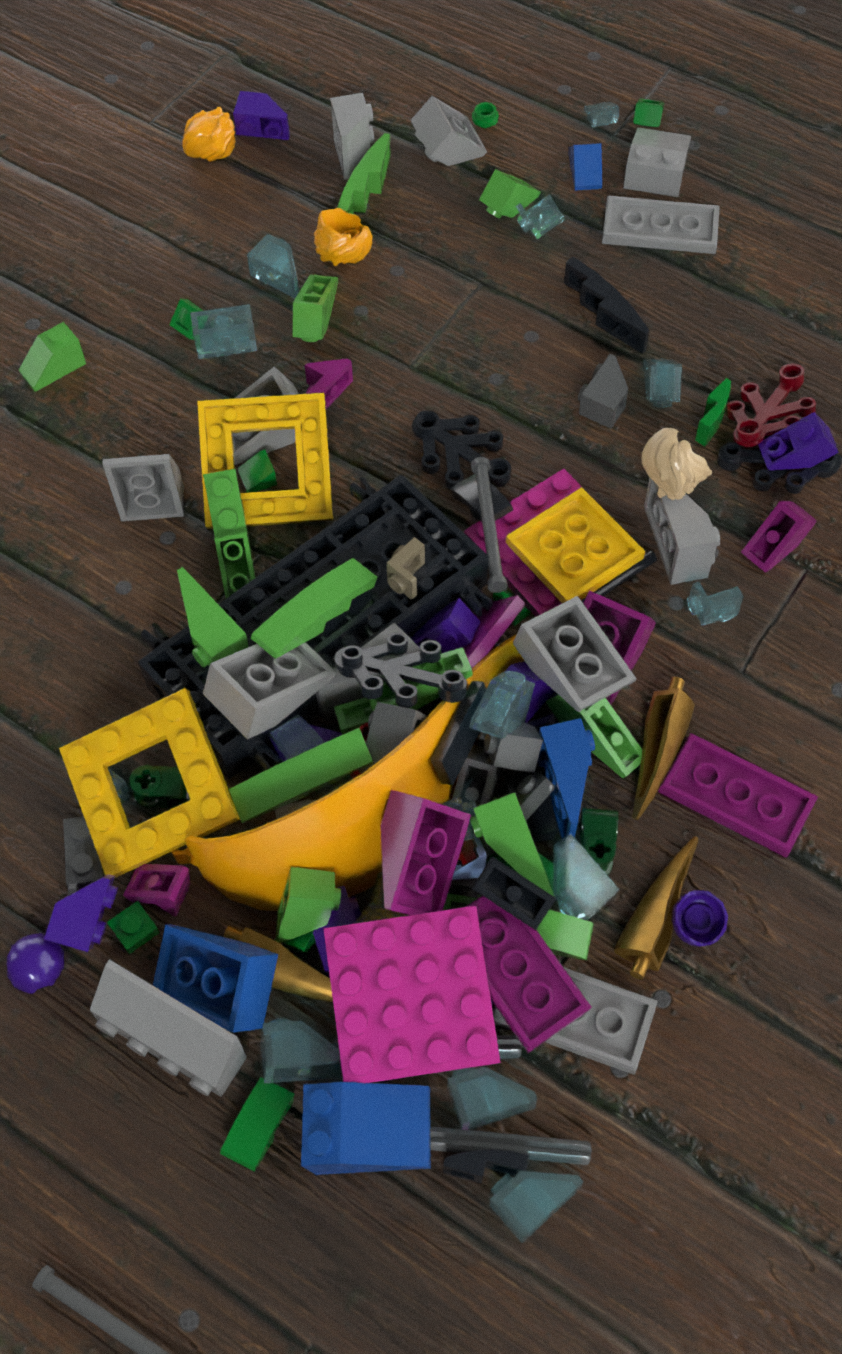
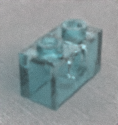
(223, 331)

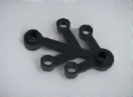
(458, 445)
(733, 462)
(356, 663)

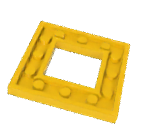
(300, 412)
(88, 763)

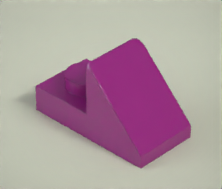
(329, 378)
(160, 886)

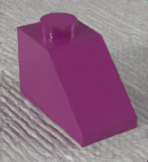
(778, 535)

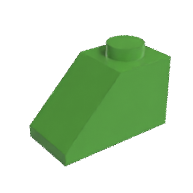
(506, 192)
(52, 357)
(306, 902)

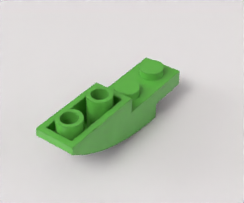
(229, 530)
(561, 932)

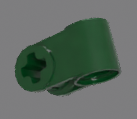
(164, 788)
(599, 835)

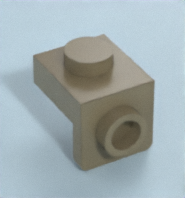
(403, 565)

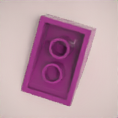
(622, 626)
(419, 852)

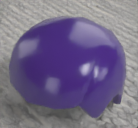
(699, 918)
(34, 963)

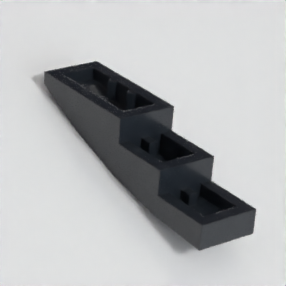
(612, 309)

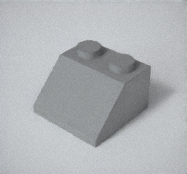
(351, 130)
(446, 133)

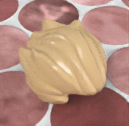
(673, 464)

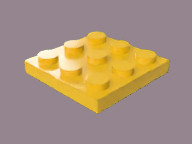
(575, 547)

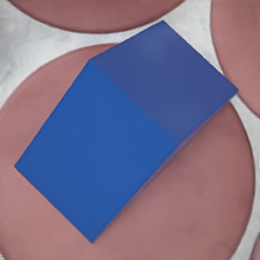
(586, 166)

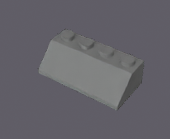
(166, 1030)

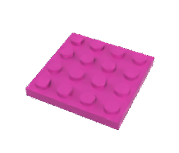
(525, 508)
(411, 996)

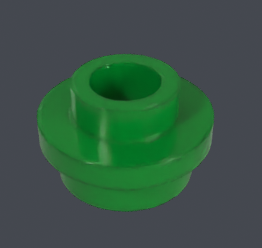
(485, 115)

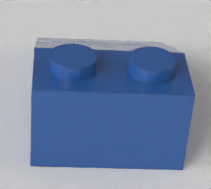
(566, 760)
(216, 977)
(365, 1127)

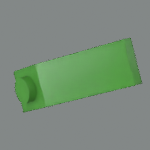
(314, 307)
(211, 628)
(611, 737)
(509, 836)

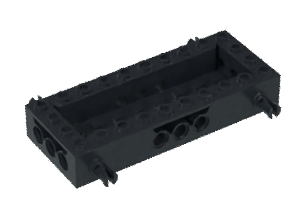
(366, 533)

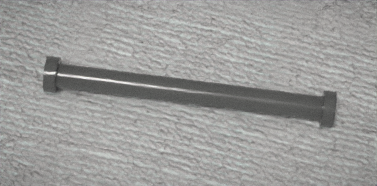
(496, 582)
(94, 1313)

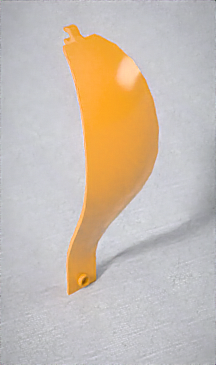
(341, 828)

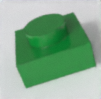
(182, 318)
(133, 927)

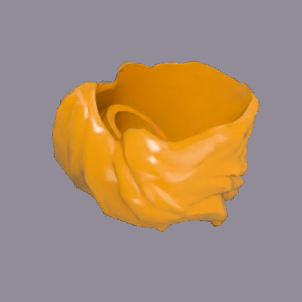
(209, 135)
(341, 237)

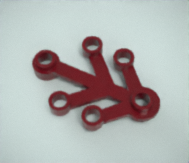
(753, 431)

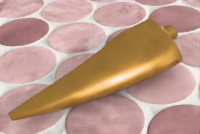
(663, 736)
(650, 926)
(291, 972)

